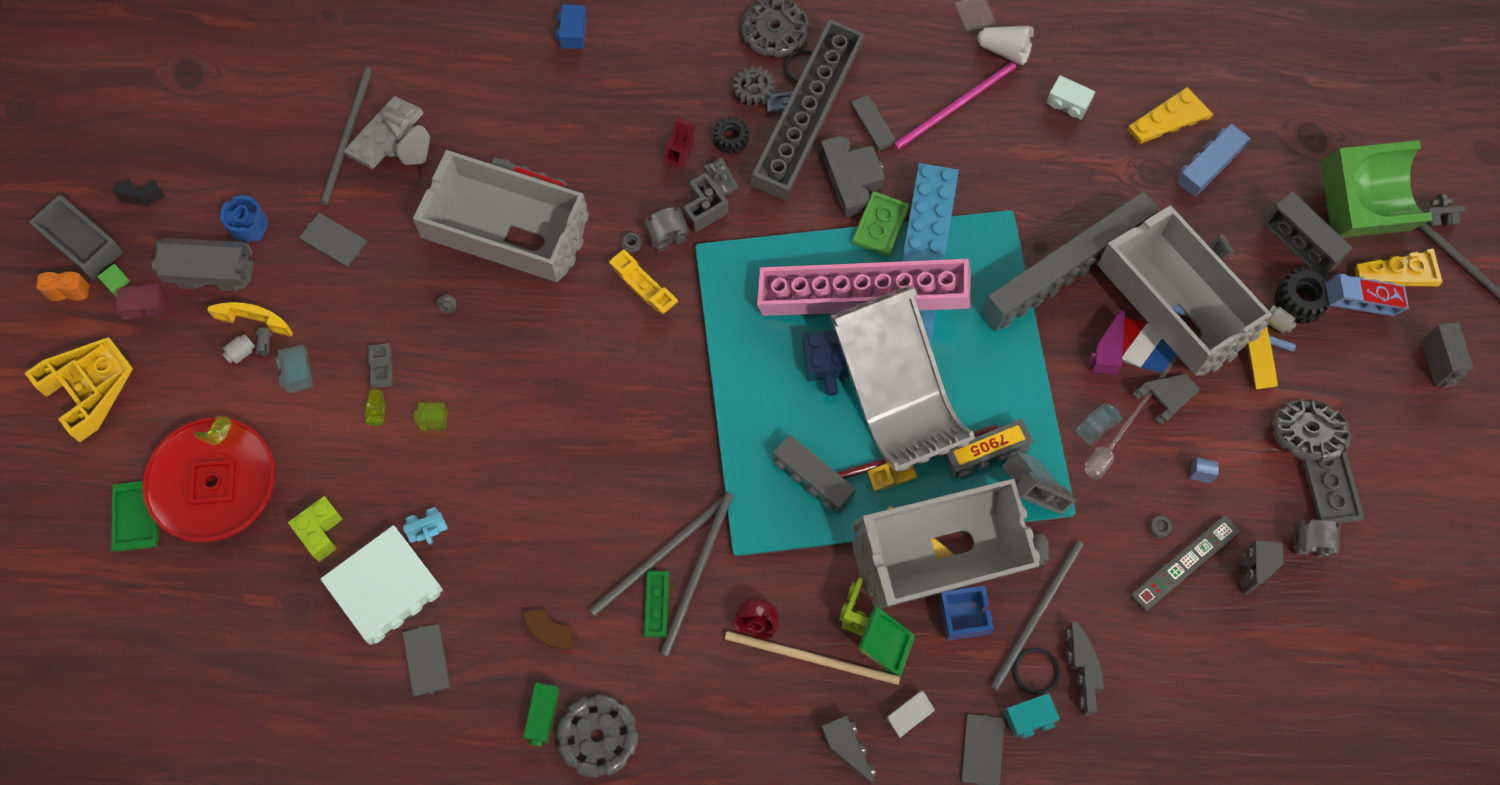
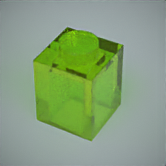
(431, 416)

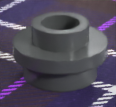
(631, 237)
(446, 304)

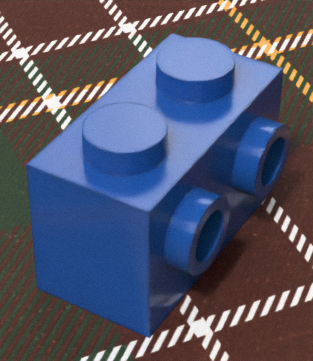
(572, 26)

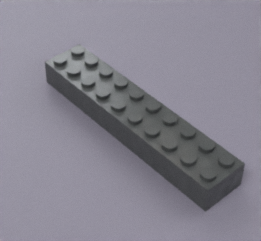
(807, 110)
(1063, 264)

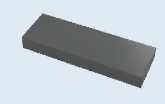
(873, 122)

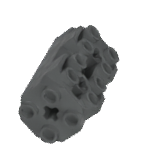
(203, 263)

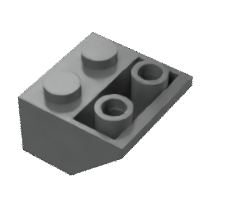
(1259, 563)

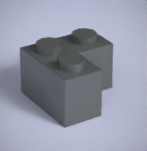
(707, 205)

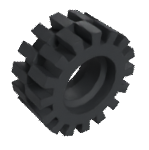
(731, 125)

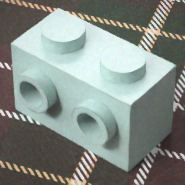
(1070, 97)

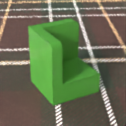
(113, 279)

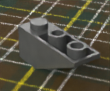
(844, 745)

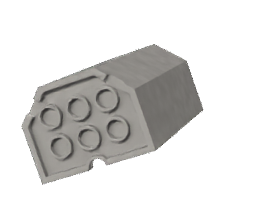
(478, 203)
(1172, 266)
(898, 554)

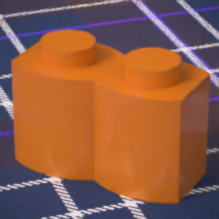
(62, 286)

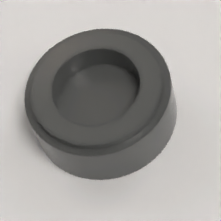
(1160, 527)

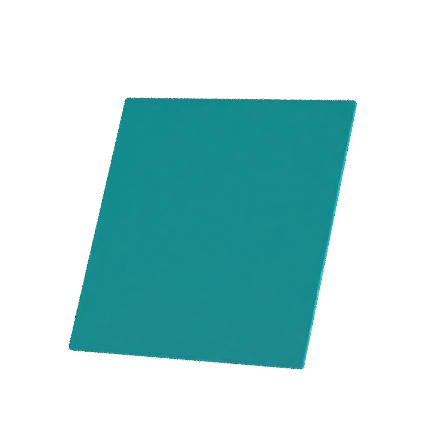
(766, 393)

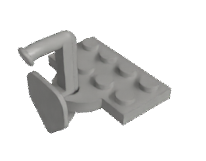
(391, 135)

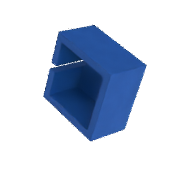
(963, 611)

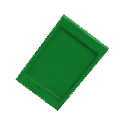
(131, 520)
(886, 642)

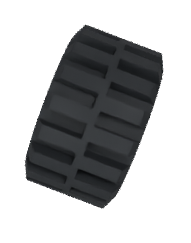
(1310, 282)

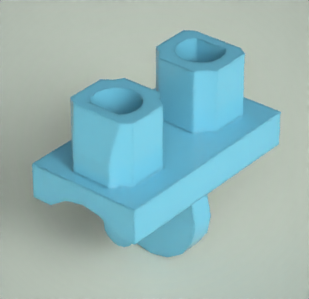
(425, 528)

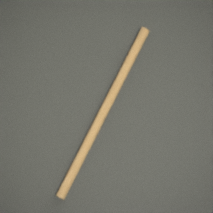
(811, 657)

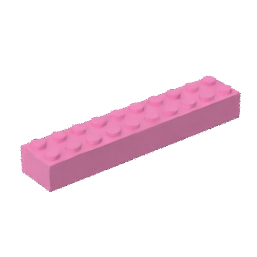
(843, 286)

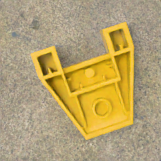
(90, 376)

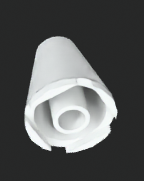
(1008, 42)

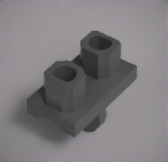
(721, 177)
(1451, 213)

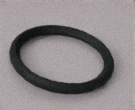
(787, 60)
(1025, 688)

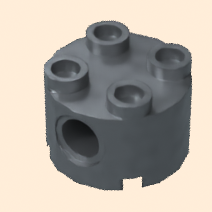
(666, 228)
(1317, 537)

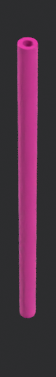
(955, 105)

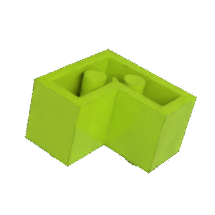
(313, 524)

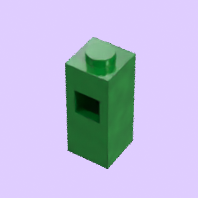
(541, 714)

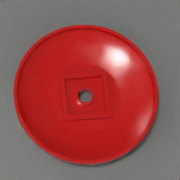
(179, 477)

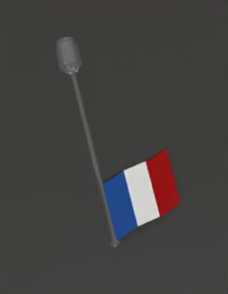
(1143, 349)

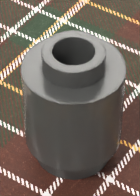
(1042, 545)

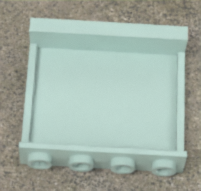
(382, 585)

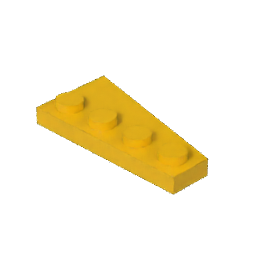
(1170, 116)
(1405, 271)

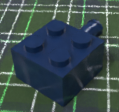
(824, 359)

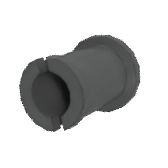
(263, 341)

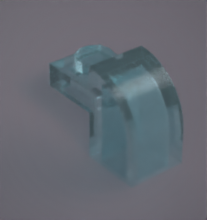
(1099, 423)

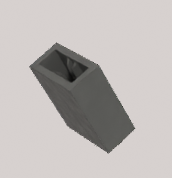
(1447, 354)

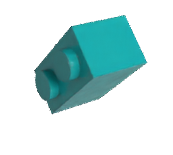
(1032, 716)

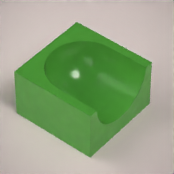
(1371, 189)

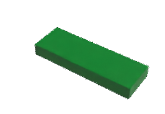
(656, 604)

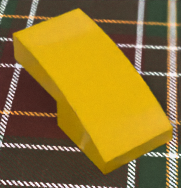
(886, 477)

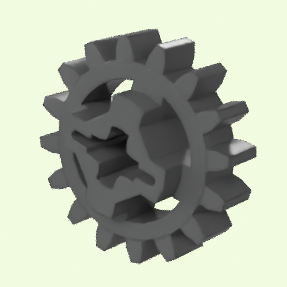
(754, 85)

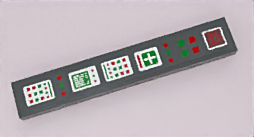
(1184, 563)

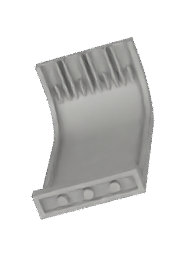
(898, 380)

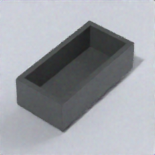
(76, 237)

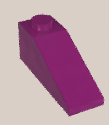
(1108, 353)

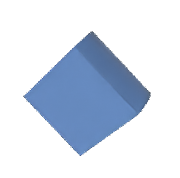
(1204, 470)

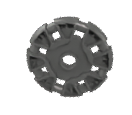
(771, 36)
(1322, 419)
(584, 729)

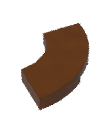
(547, 631)

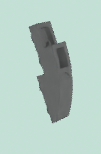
(1084, 659)

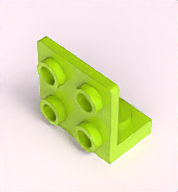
(853, 621)

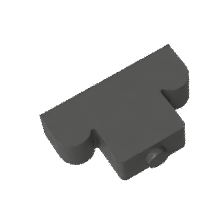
(852, 173)

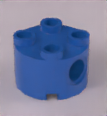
(244, 219)

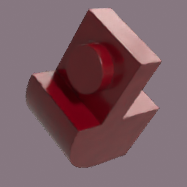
(681, 143)

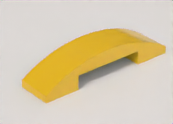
(642, 283)
(228, 312)

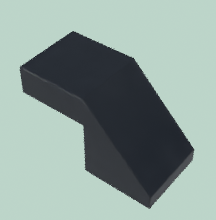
(145, 196)

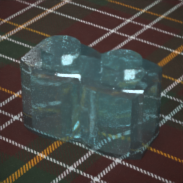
(294, 369)

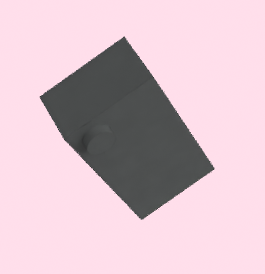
(1307, 234)

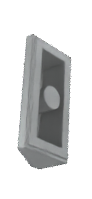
(910, 714)

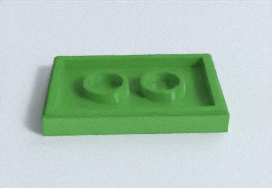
(880, 224)

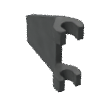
(1170, 392)

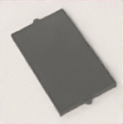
(333, 239)
(426, 660)
(983, 750)

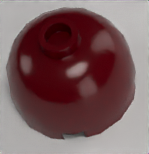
(757, 617)

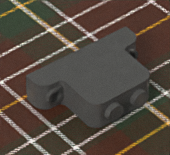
(1036, 483)

